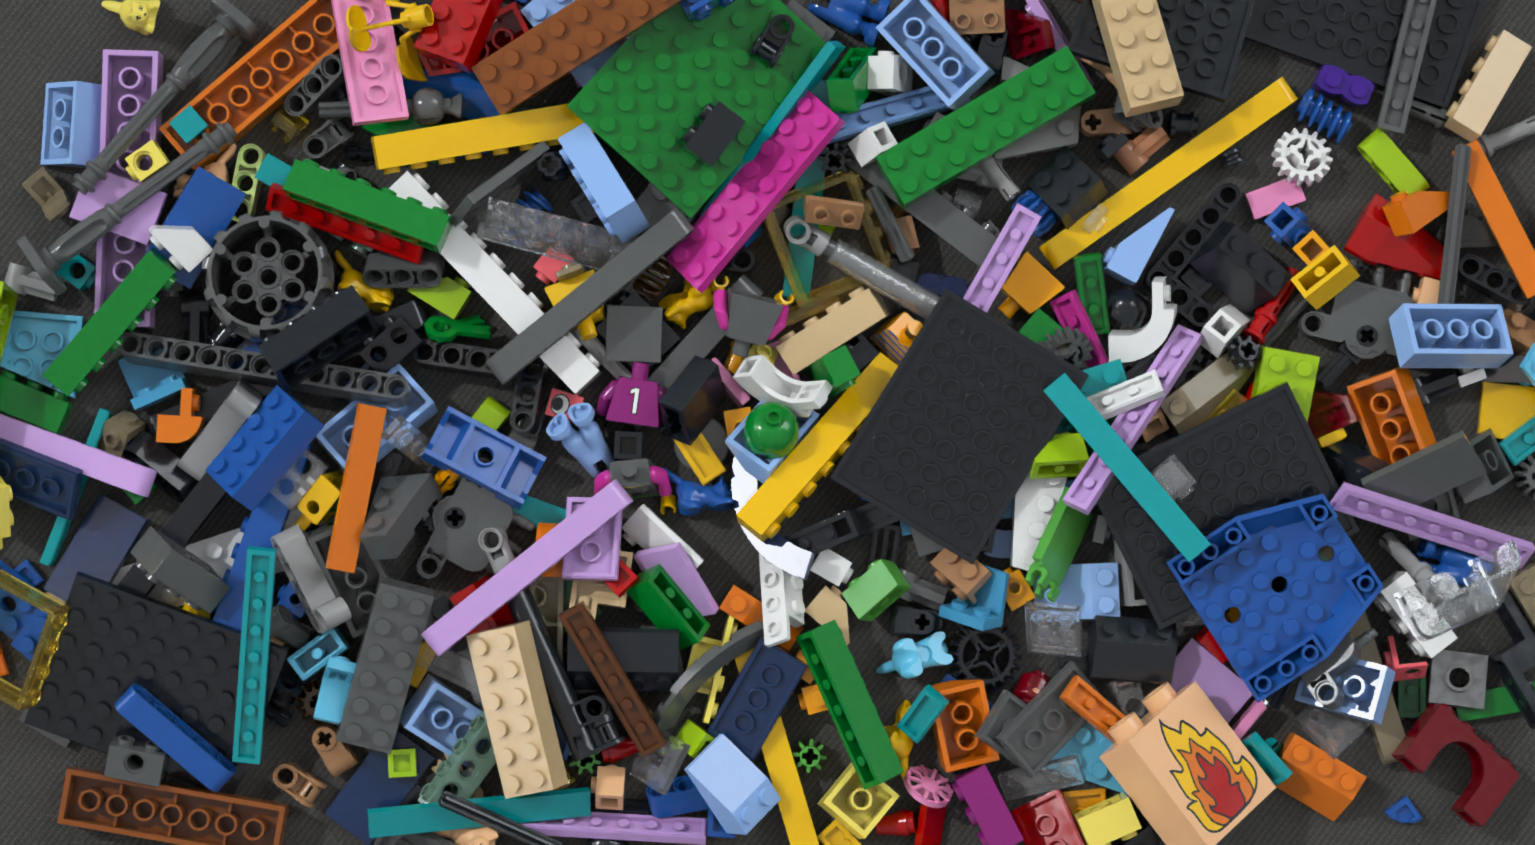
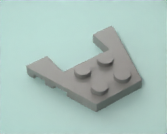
(1049, 138)

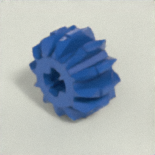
(1034, 203)

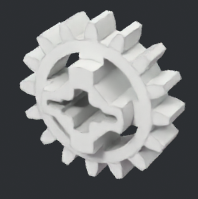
(1299, 158)

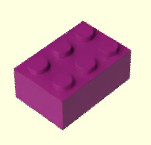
(986, 807)

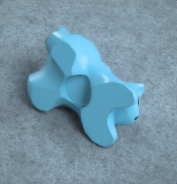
(913, 657)

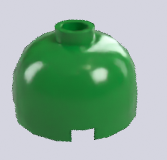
(771, 430)

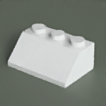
(651, 532)

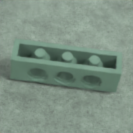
(464, 750)

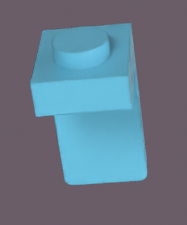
(334, 689)

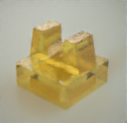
(290, 124)

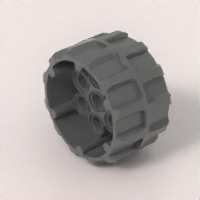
(234, 238)

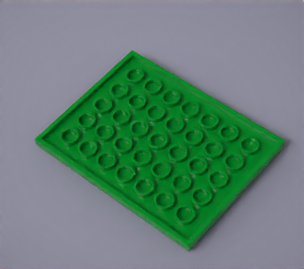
(676, 67)

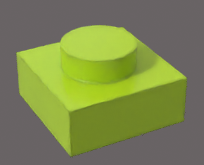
(402, 763)

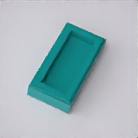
(923, 713)

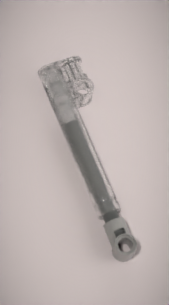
(864, 268)

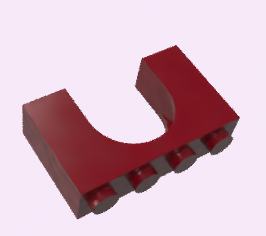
(1490, 776)

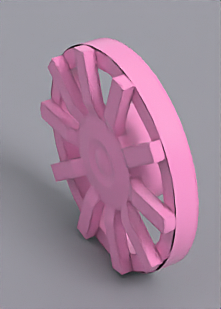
(927, 787)

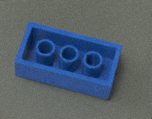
(264, 448)

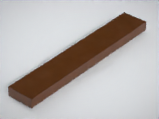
(612, 679)

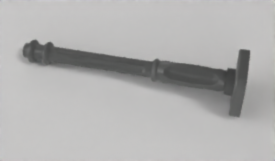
(194, 61)
(88, 231)

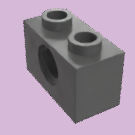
(121, 765)

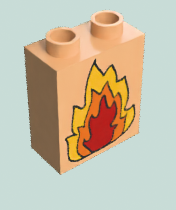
(1185, 767)

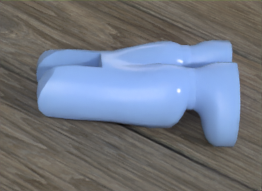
(585, 444)

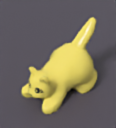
(136, 14)

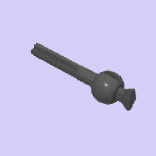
(426, 107)

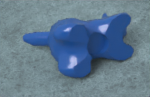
(694, 496)

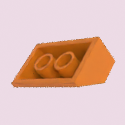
(958, 724)
(1317, 778)

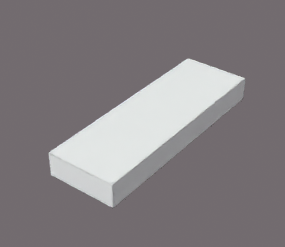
(1127, 395)

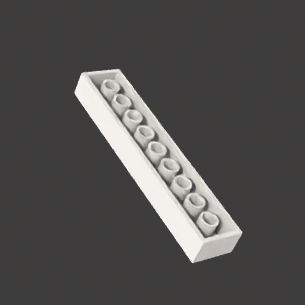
(502, 290)

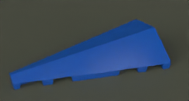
(475, 99)

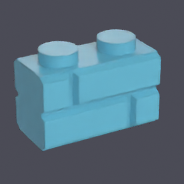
(315, 654)

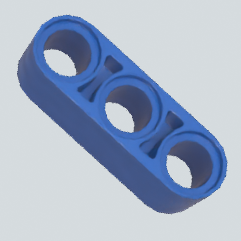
(680, 799)

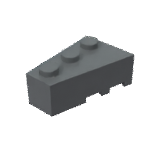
(395, 513)

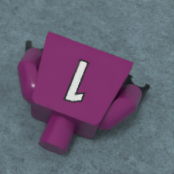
(632, 400)

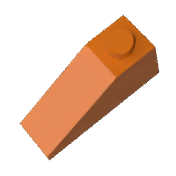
(1414, 210)
(749, 610)

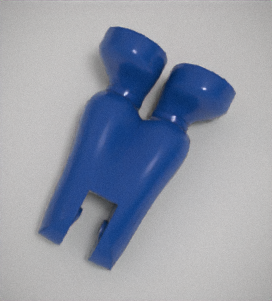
(848, 13)
(1451, 559)

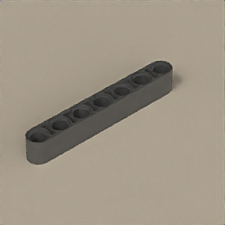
(698, 342)

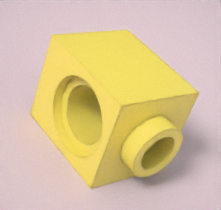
(149, 149)

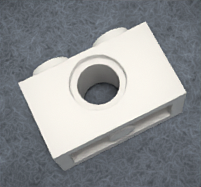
(889, 74)

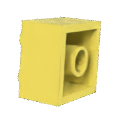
(853, 806)
(1108, 821)

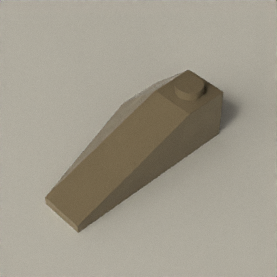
(1202, 393)
(551, 602)

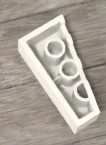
(1030, 515)

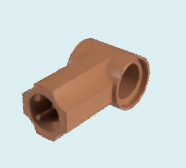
(1137, 151)

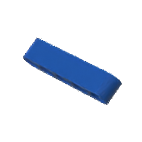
(175, 737)

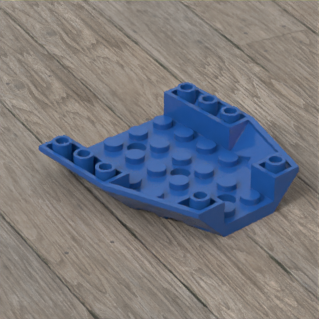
(1287, 629)

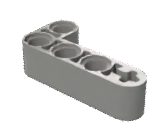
(220, 430)
(309, 581)

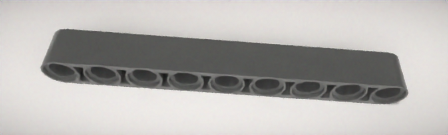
(589, 296)

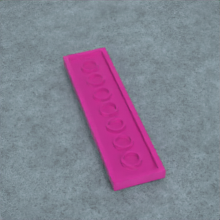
(754, 192)

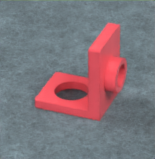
(1391, 660)

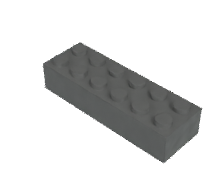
(385, 664)

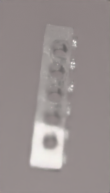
(548, 234)

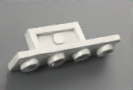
(780, 602)

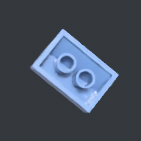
(71, 124)
(759, 465)

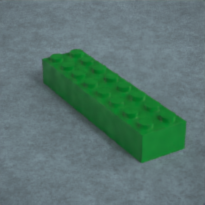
(984, 127)

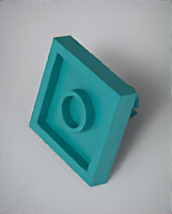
(1267, 757)

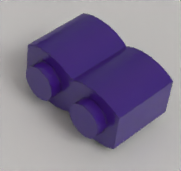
(1349, 90)

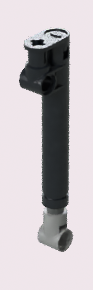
(583, 730)

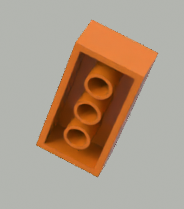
(1392, 415)

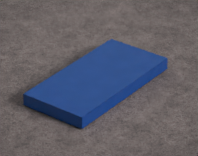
(208, 207)

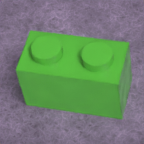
(875, 589)

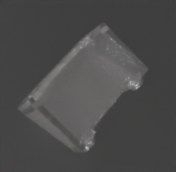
(1439, 604)

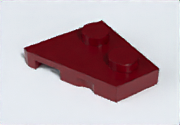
(1027, 34)
(1331, 412)

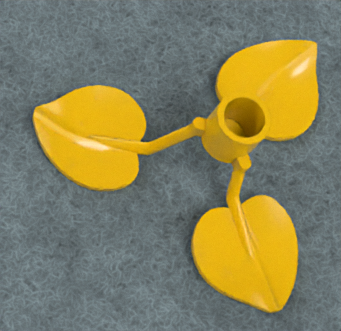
(413, 18)

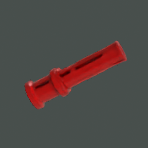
(1267, 315)

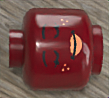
(1030, 685)

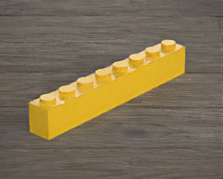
(472, 138)
(815, 453)

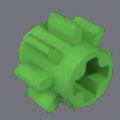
(815, 761)
(588, 765)

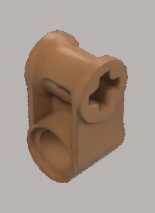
(1105, 124)
(335, 755)
(300, 784)

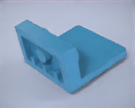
(151, 384)
(987, 611)

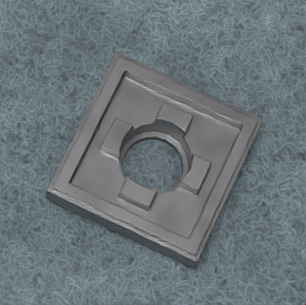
(1441, 689)

